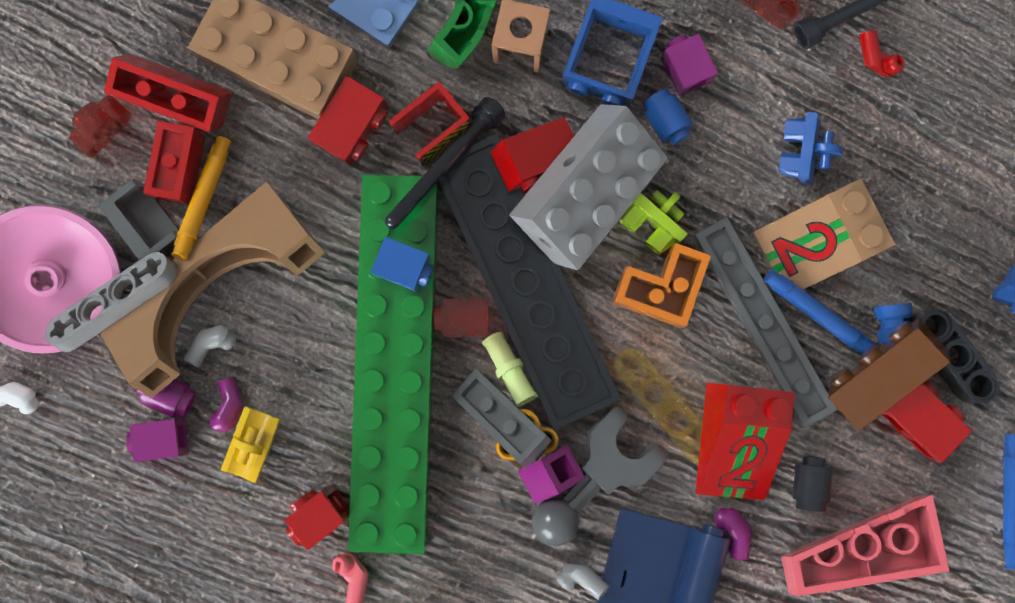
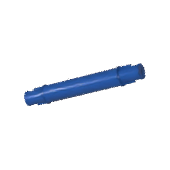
(817, 311)
(1009, 501)

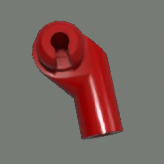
(877, 60)

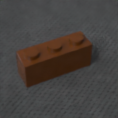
(888, 373)

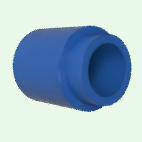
(668, 117)

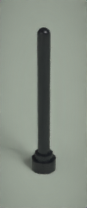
(812, 30)
(486, 116)

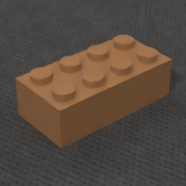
(273, 53)

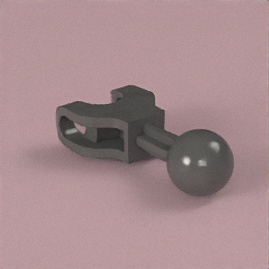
(605, 468)

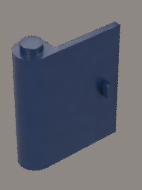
(663, 561)

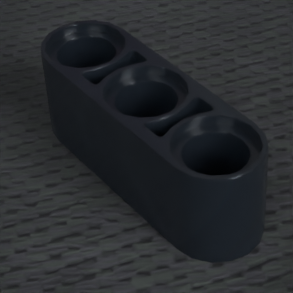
(969, 362)

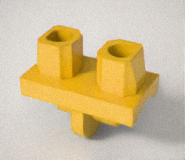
(251, 444)

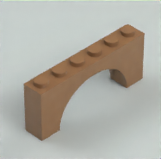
(255, 231)

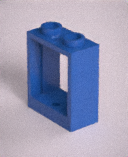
(623, 18)

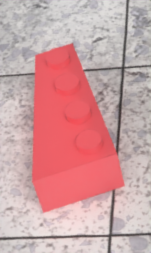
(878, 549)

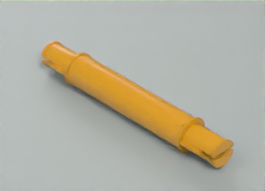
(201, 198)

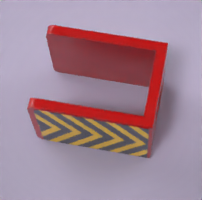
(419, 107)

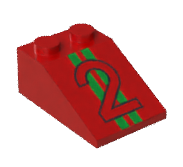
(742, 440)

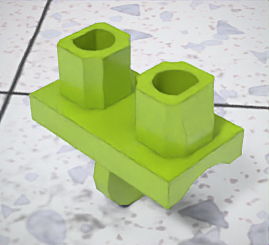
(666, 231)

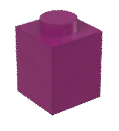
(688, 63)
(157, 439)
(551, 474)

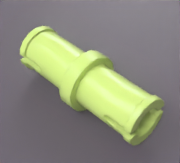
(509, 369)

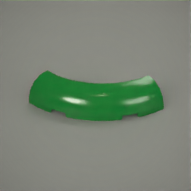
(461, 31)

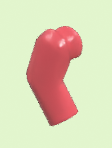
(354, 573)

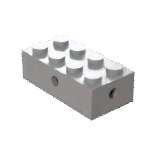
(589, 186)

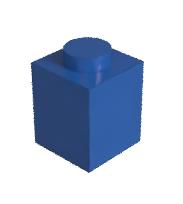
(402, 265)

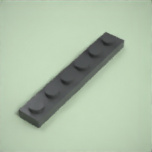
(764, 322)

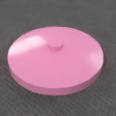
(46, 266)

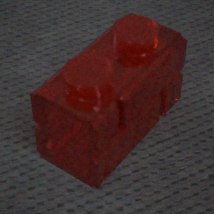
(462, 318)

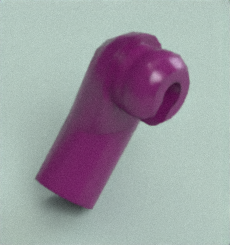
(231, 407)

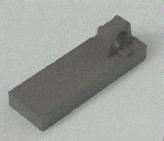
(501, 419)

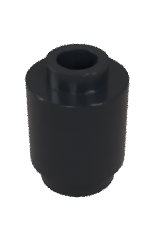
(812, 484)

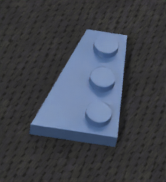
(376, 18)

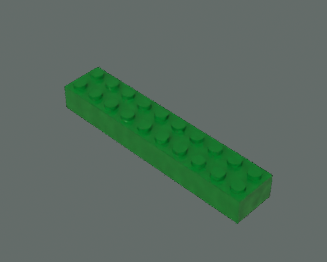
(392, 379)

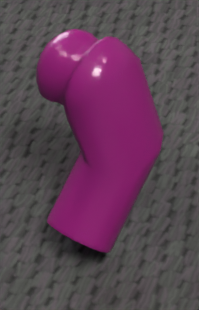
(739, 530)

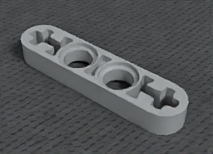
(74, 325)

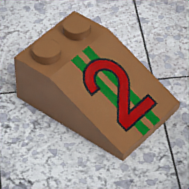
(825, 236)

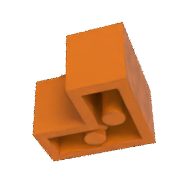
(670, 295)

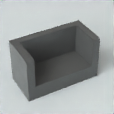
(140, 220)

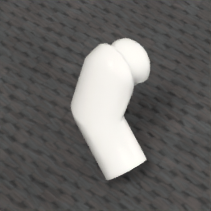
(19, 397)

